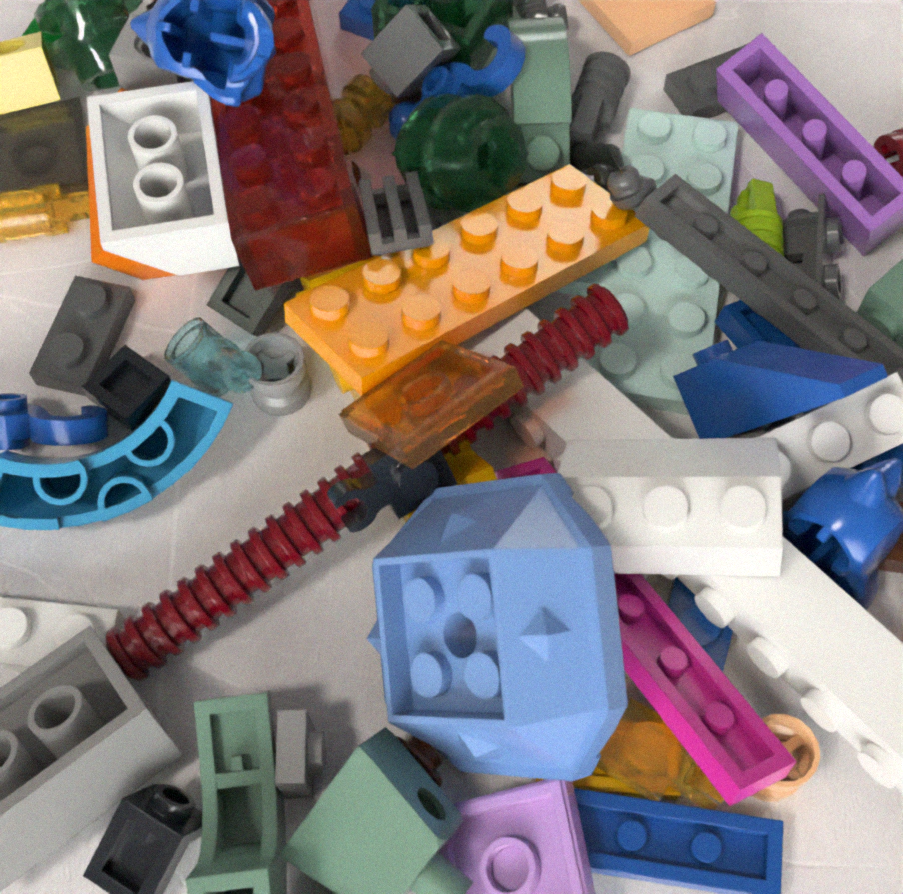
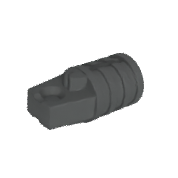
(597, 95)

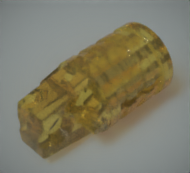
(40, 211)

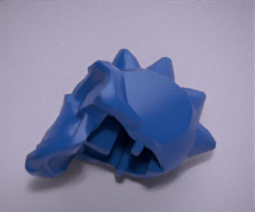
(213, 43)
(849, 525)

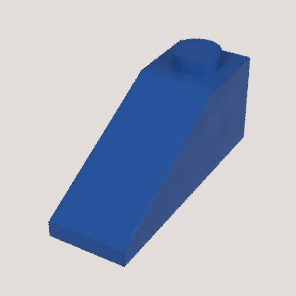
(765, 383)

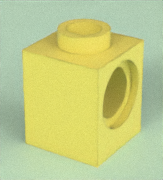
(26, 74)

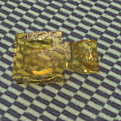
(651, 758)

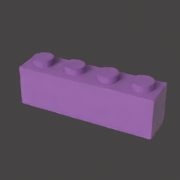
(812, 142)

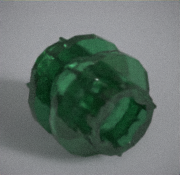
(87, 37)
(461, 150)

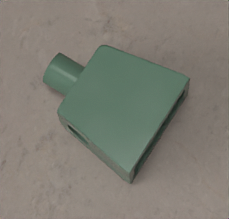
(379, 827)

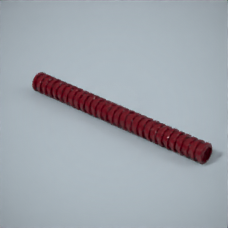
(314, 520)

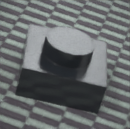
(127, 387)

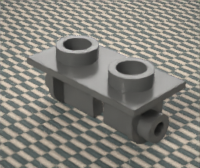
(813, 239)

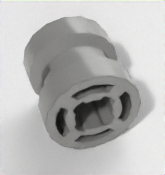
(284, 376)

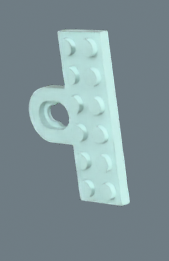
(660, 289)

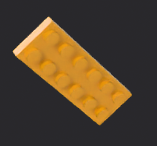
(465, 281)

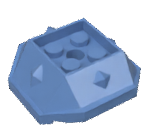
(502, 629)

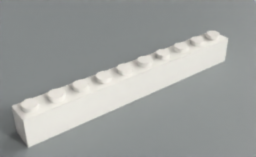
(791, 622)

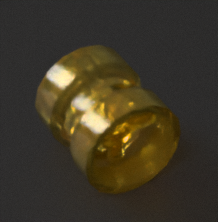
(362, 109)

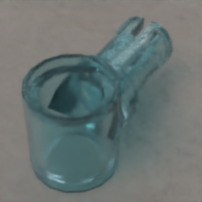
(211, 359)

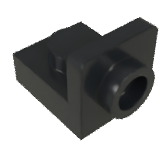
(145, 841)

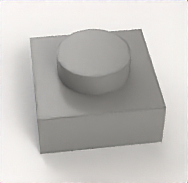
(298, 754)

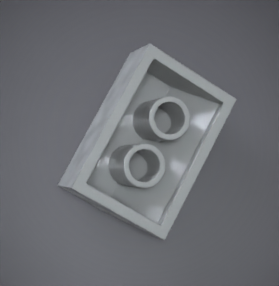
(70, 749)

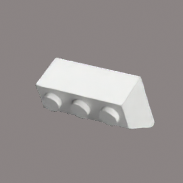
(160, 178)
(682, 503)

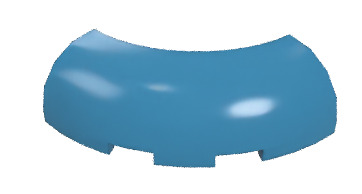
(117, 478)

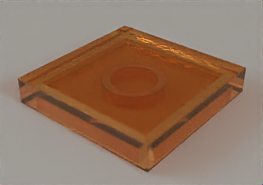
(430, 402)

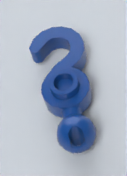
(463, 80)
(28, 421)

